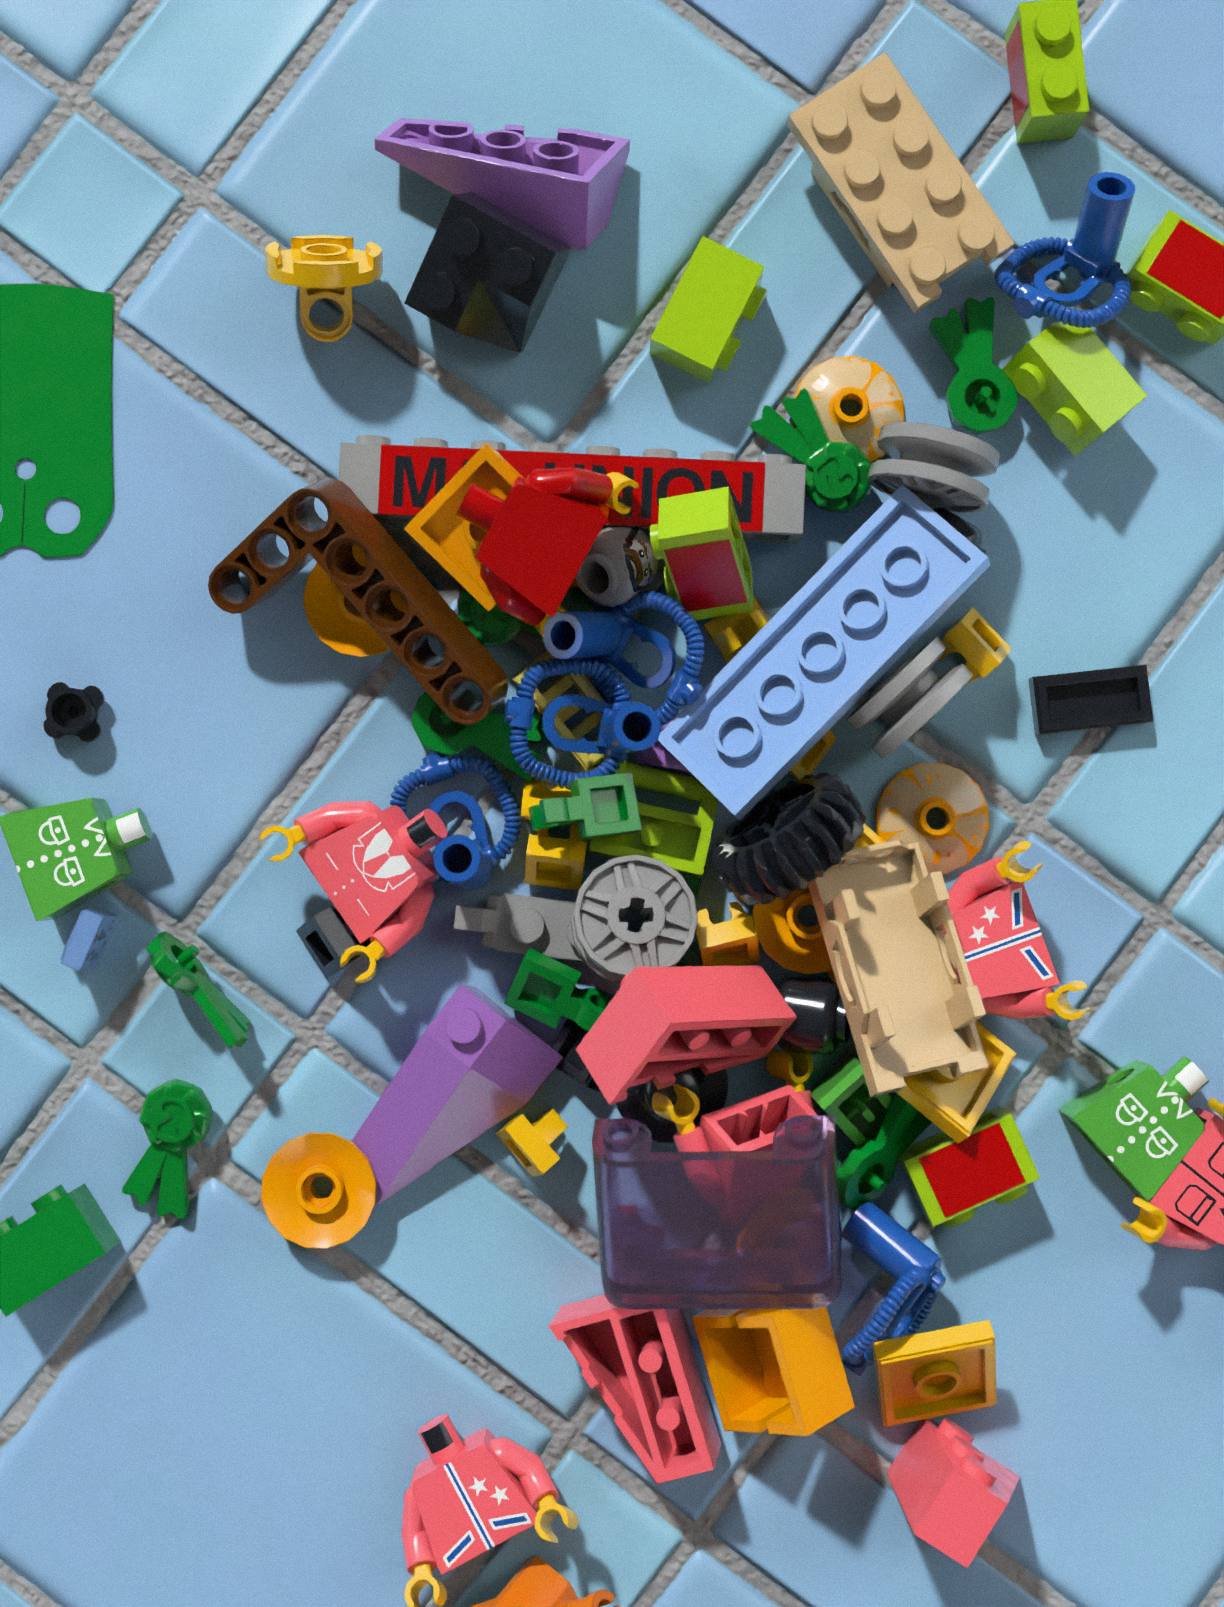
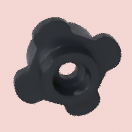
(61, 700)

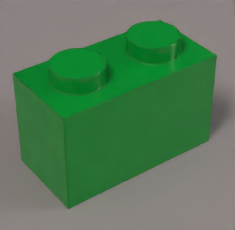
(51, 1244)

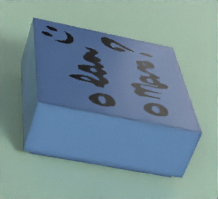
(88, 939)

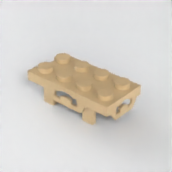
(897, 182)
(894, 966)

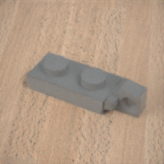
(521, 923)

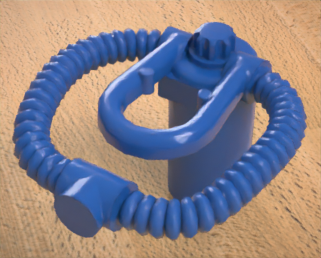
(1090, 252)
(606, 634)
(623, 725)
(457, 857)
(907, 1262)

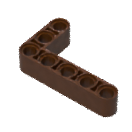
(367, 589)

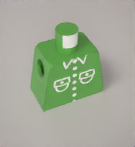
(71, 852)
(1140, 1121)

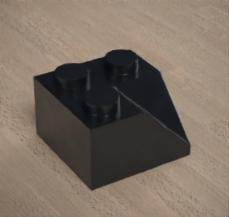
(487, 273)

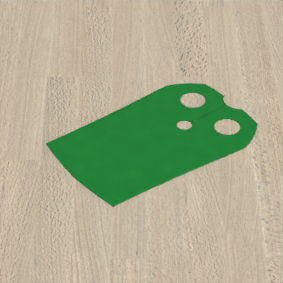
(55, 413)

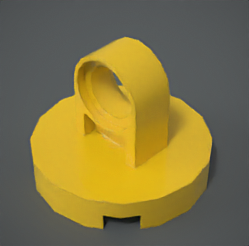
(324, 269)

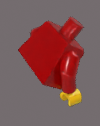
(540, 535)

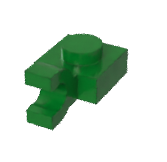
(598, 806)
(549, 991)

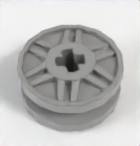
(935, 465)
(909, 697)
(640, 885)

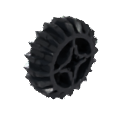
(789, 839)

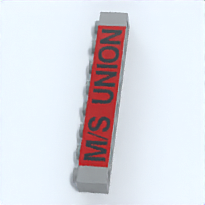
(403, 479)

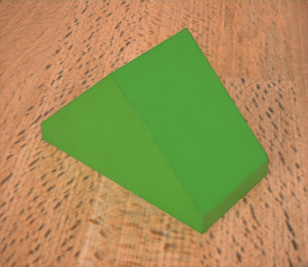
(848, 1098)

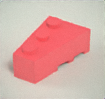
(683, 1020)
(648, 1381)
(950, 1488)

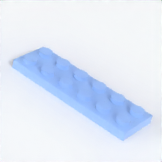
(823, 651)

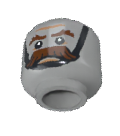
(617, 566)

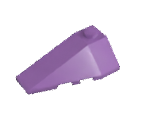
(550, 183)
(452, 1088)

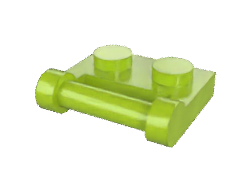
(666, 834)

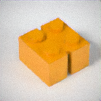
(774, 1369)

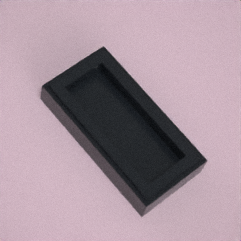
(1090, 699)

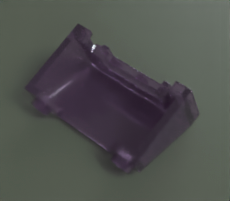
(719, 1222)

